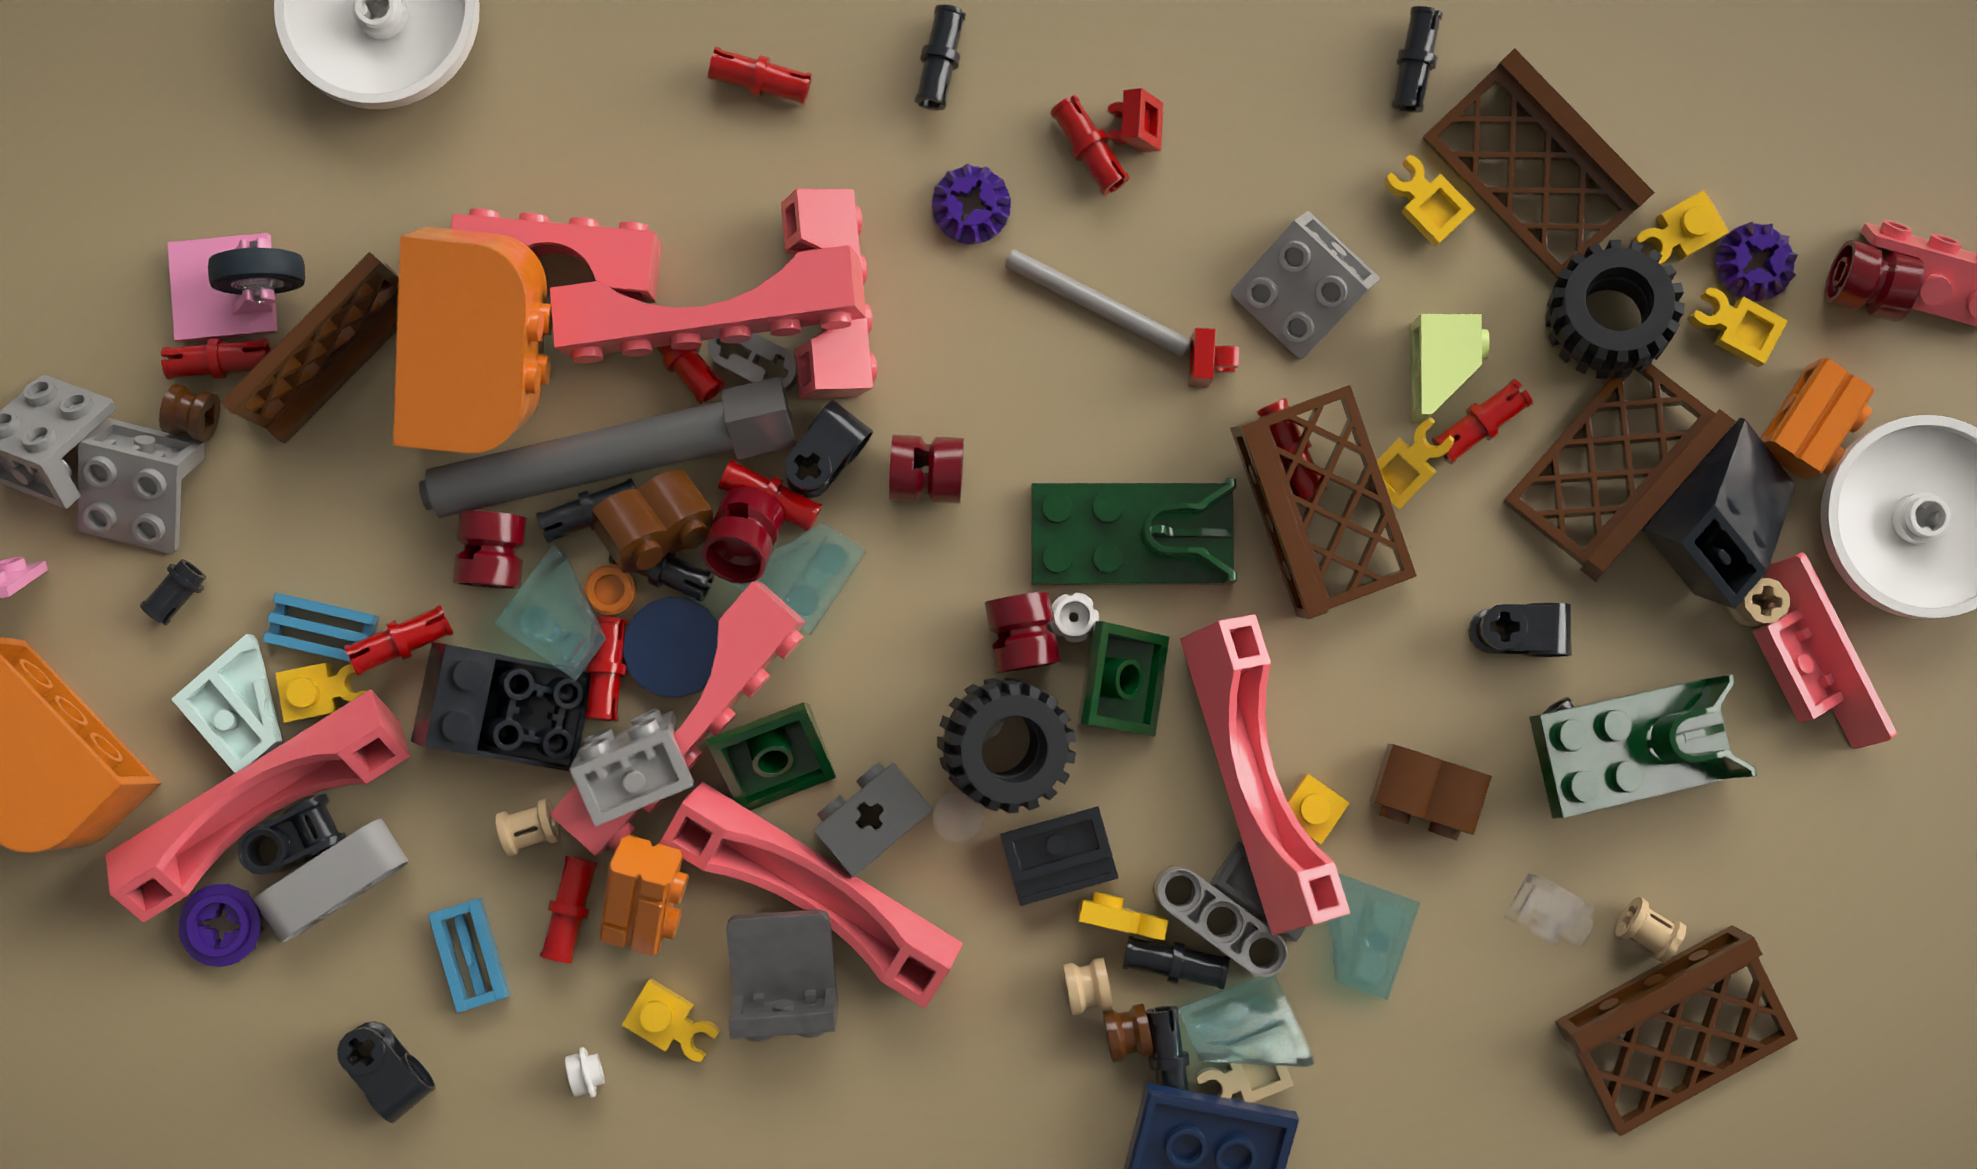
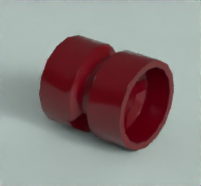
(1882, 284)
(944, 474)
(742, 535)
(489, 549)
(1022, 631)

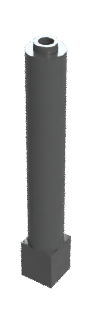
(747, 420)

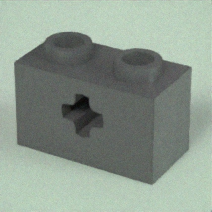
(860, 845)

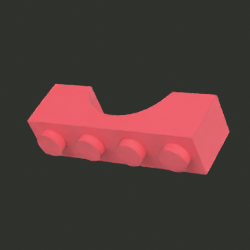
(619, 257)
(836, 360)

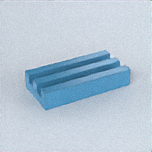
(279, 620)
(489, 951)

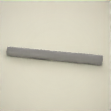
(1097, 302)

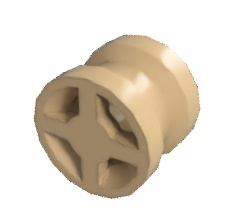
(1087, 986)

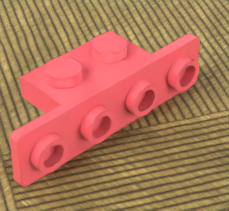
(1949, 272)
(1817, 659)

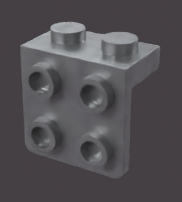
(782, 975)

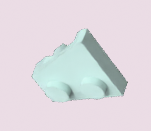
(234, 705)

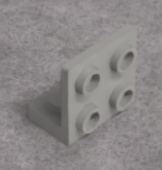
(1304, 284)
(43, 428)
(134, 483)
(630, 767)

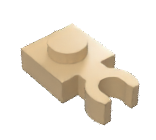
(1251, 1080)

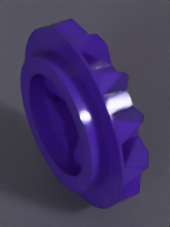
(979, 225)
(1756, 284)
(203, 941)

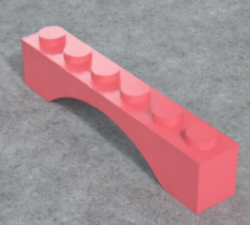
(808, 291)
(748, 640)
(175, 852)
(1289, 870)
(890, 938)

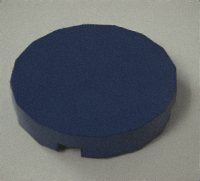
(671, 646)

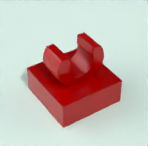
(1140, 120)
(1207, 358)

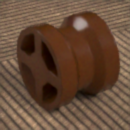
(189, 412)
(1128, 1032)

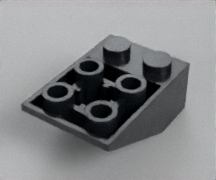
(1725, 518)
(500, 707)

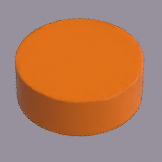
(610, 590)

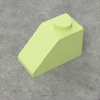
(1443, 356)

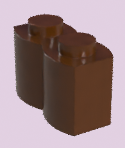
(653, 520)
(1429, 790)

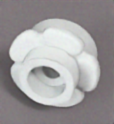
(1079, 604)
(584, 1072)

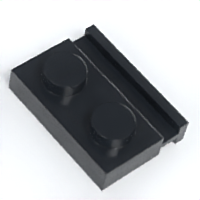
(1059, 855)

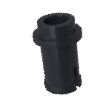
(173, 591)

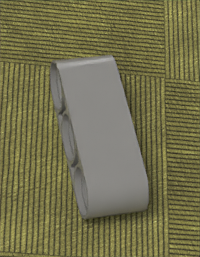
(331, 880)
(1244, 926)

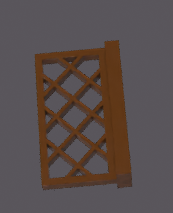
(1568, 132)
(320, 352)
(1648, 496)
(1283, 520)
(1665, 988)

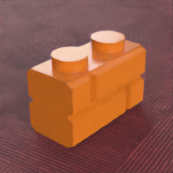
(1817, 418)
(641, 896)

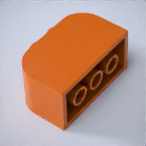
(468, 339)
(60, 766)

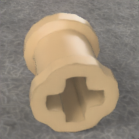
(1769, 592)
(527, 827)
(1650, 930)

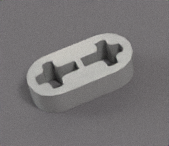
(746, 368)

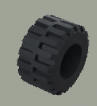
(1622, 271)
(1040, 766)

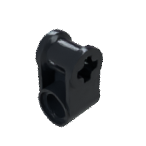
(832, 444)
(1529, 629)
(299, 834)
(389, 1074)

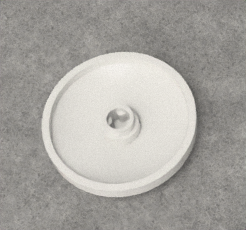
(377, 49)
(1906, 517)

